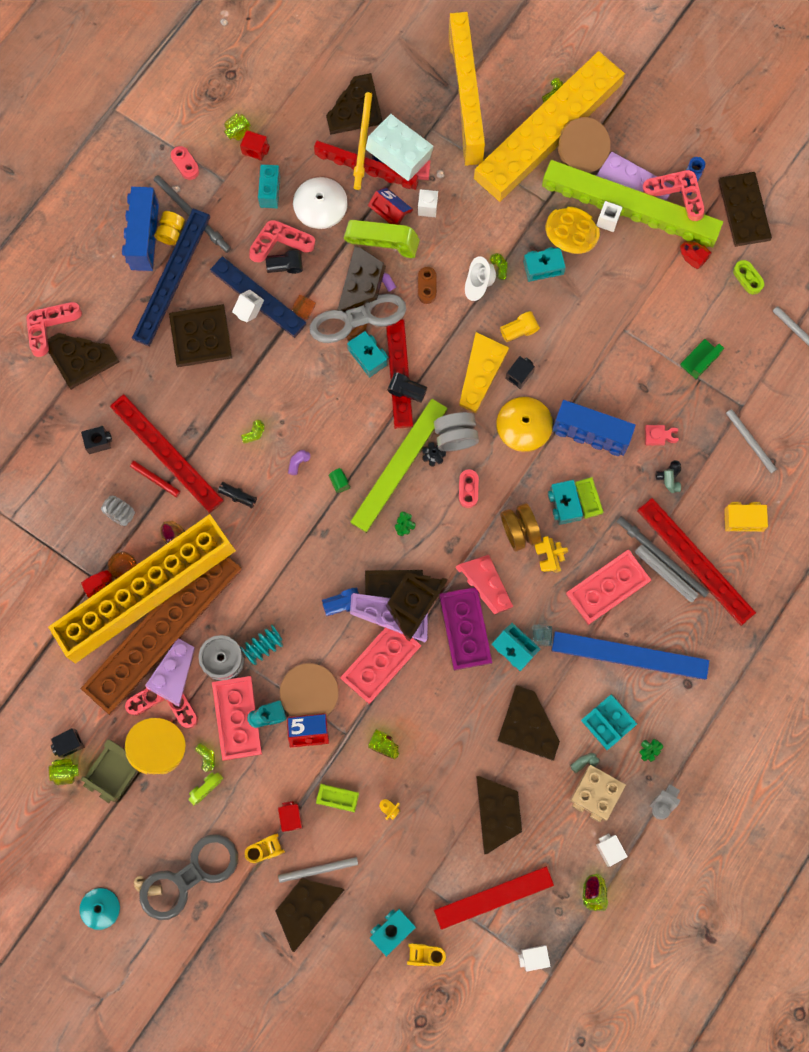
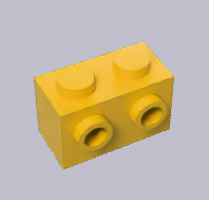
(746, 517)

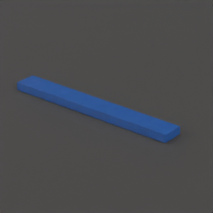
(630, 655)

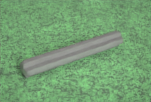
(666, 573)

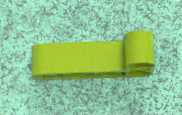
(383, 235)

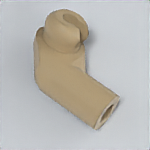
(153, 890)

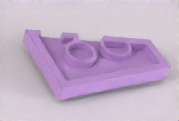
(172, 672)

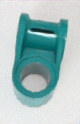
(267, 715)

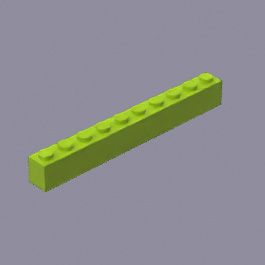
(634, 204)

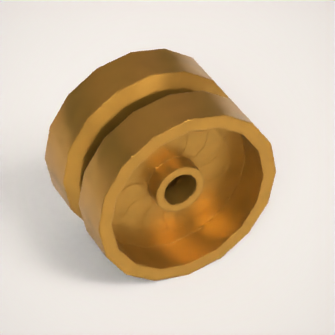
(521, 527)

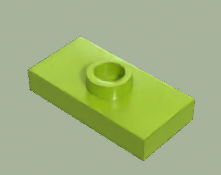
(588, 498)
(337, 798)

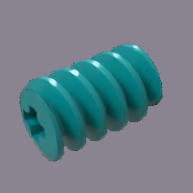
(262, 645)

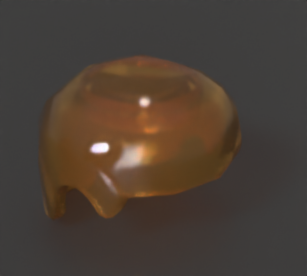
(121, 563)

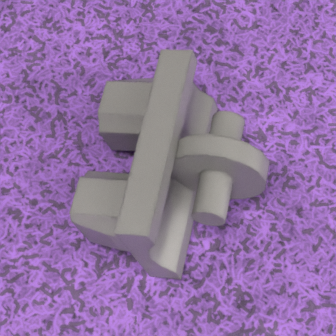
(665, 802)

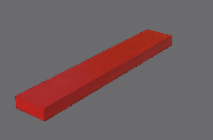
(399, 364)
(493, 898)

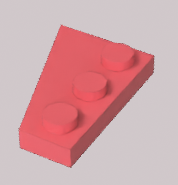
(487, 581)

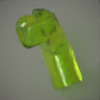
(556, 83)
(502, 265)
(255, 433)
(208, 757)

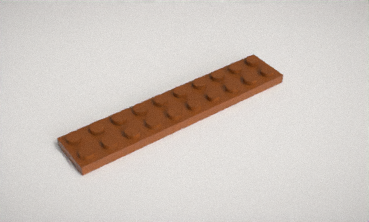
(156, 636)

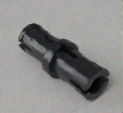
(237, 495)

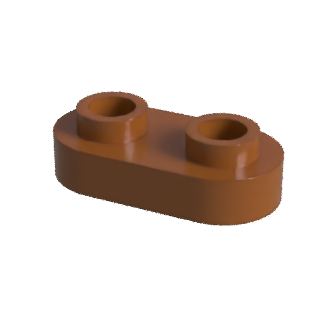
(427, 284)

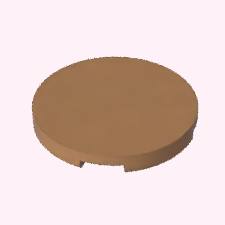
(584, 144)
(309, 691)

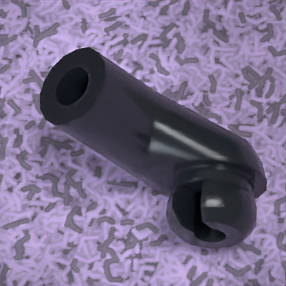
(675, 465)

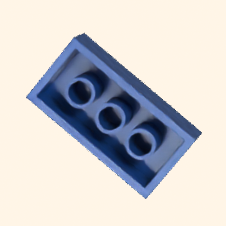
(140, 229)
(593, 428)

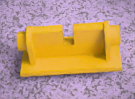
(389, 809)

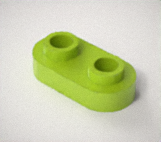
(750, 277)
(199, 794)

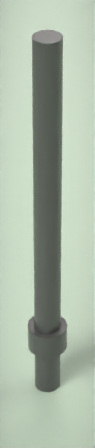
(215, 237)
(633, 531)

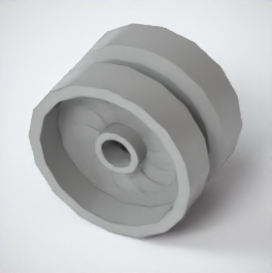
(456, 431)
(229, 649)

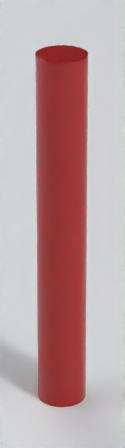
(154, 478)

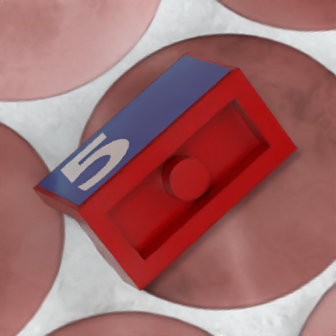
(389, 206)
(307, 730)

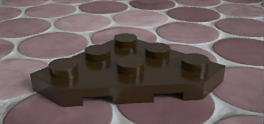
(348, 109)
(80, 358)
(528, 726)

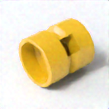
(169, 228)

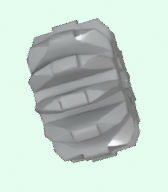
(118, 510)

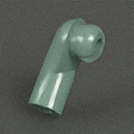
(669, 481)
(583, 761)

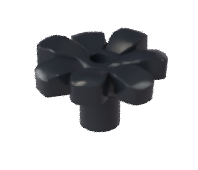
(433, 454)

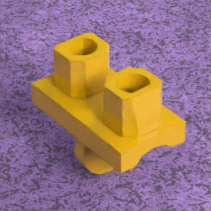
(552, 563)

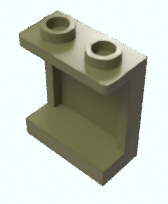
(110, 773)

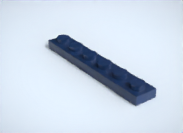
(271, 306)

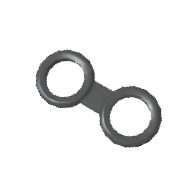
(188, 877)

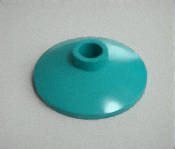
(109, 904)

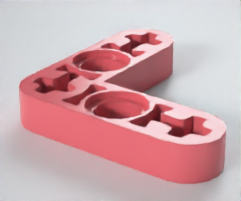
(680, 184)
(279, 234)
(41, 324)
(141, 708)

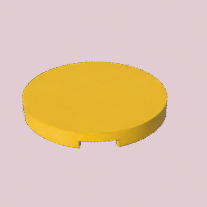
(572, 230)
(155, 746)

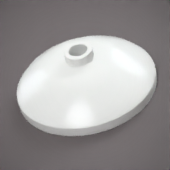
(320, 212)

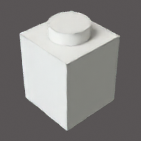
(427, 203)
(609, 216)
(248, 306)
(611, 849)
(534, 958)

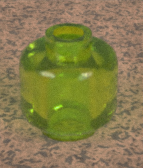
(236, 126)
(63, 771)

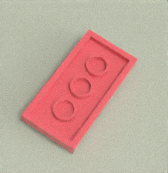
(608, 587)
(379, 664)
(232, 704)

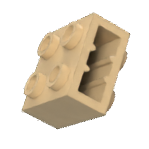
(597, 793)

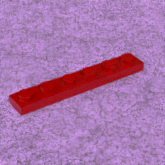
(372, 167)

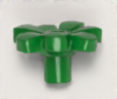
(404, 524)
(650, 749)

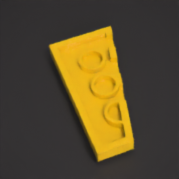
(482, 368)

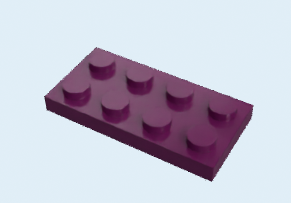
(465, 628)

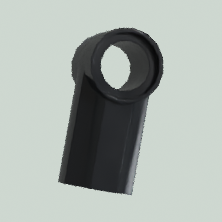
(289, 262)
(403, 386)

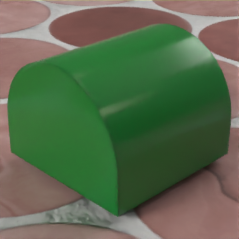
(339, 480)

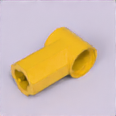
(524, 325)

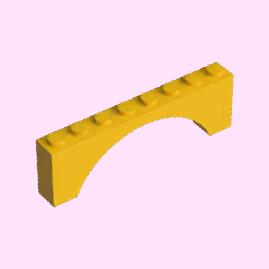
(471, 119)

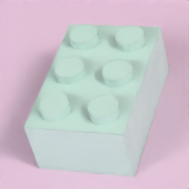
(399, 147)

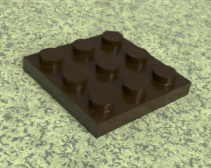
(200, 335)

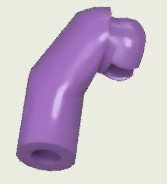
(388, 282)
(296, 459)

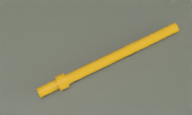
(359, 169)

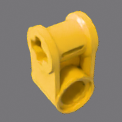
(265, 849)
(424, 955)

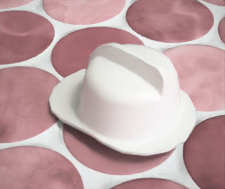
(480, 277)

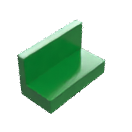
(701, 358)

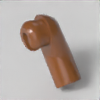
(356, 331)

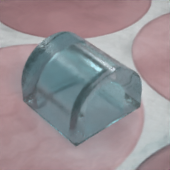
(542, 635)

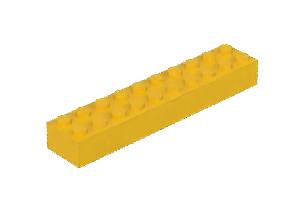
(542, 130)
(141, 589)

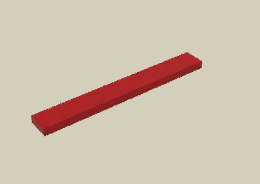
(166, 453)
(696, 561)

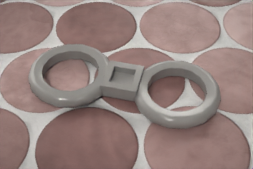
(357, 317)

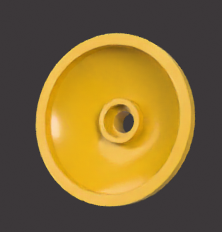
(522, 435)

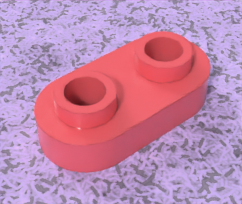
(183, 162)
(468, 489)

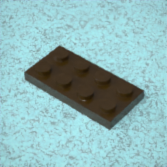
(745, 209)

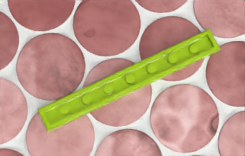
(398, 466)

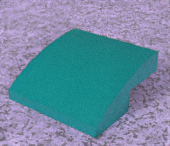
(609, 722)

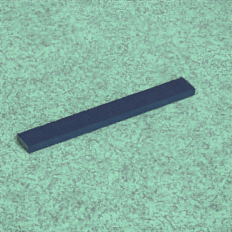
(171, 277)

